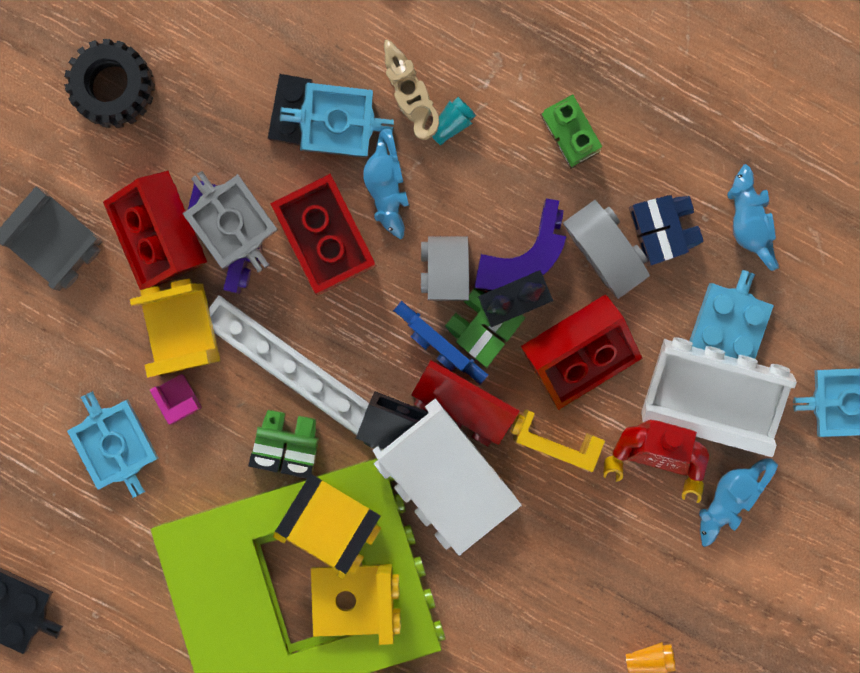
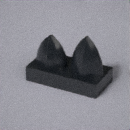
(515, 298)

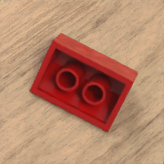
(154, 230)
(582, 351)
(465, 403)

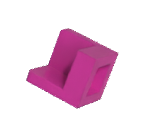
(175, 399)

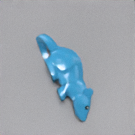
(381, 179)
(751, 224)
(734, 492)

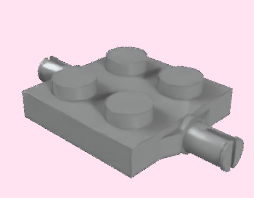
(230, 221)

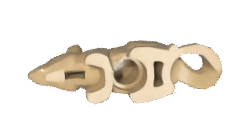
(410, 92)

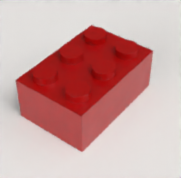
(323, 235)

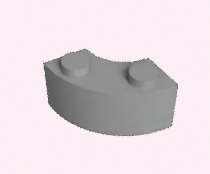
(607, 249)
(447, 268)

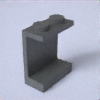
(49, 239)

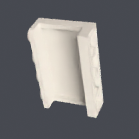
(718, 395)
(446, 480)

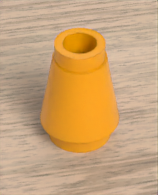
(652, 659)

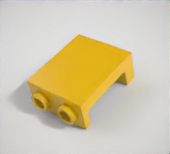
(585, 458)

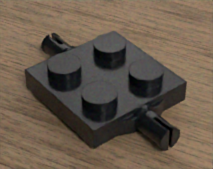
(23, 612)

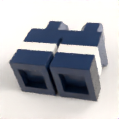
(659, 214)

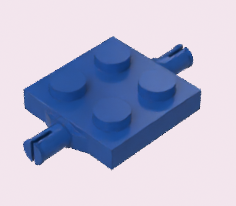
(427, 336)

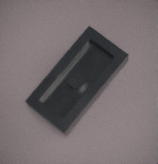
(289, 94)

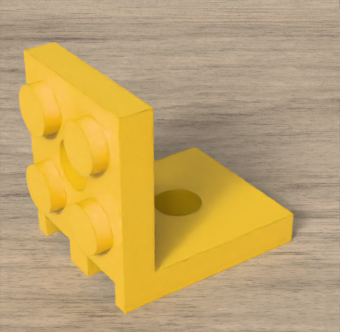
(374, 608)

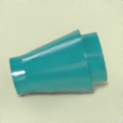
(453, 119)

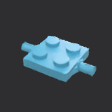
(336, 120)
(732, 319)
(834, 402)
(112, 444)

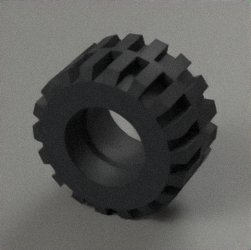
(90, 64)

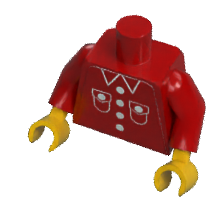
(664, 448)

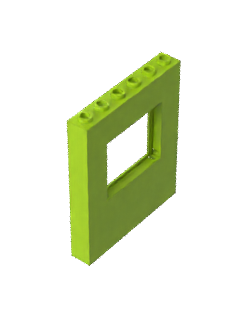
(229, 598)

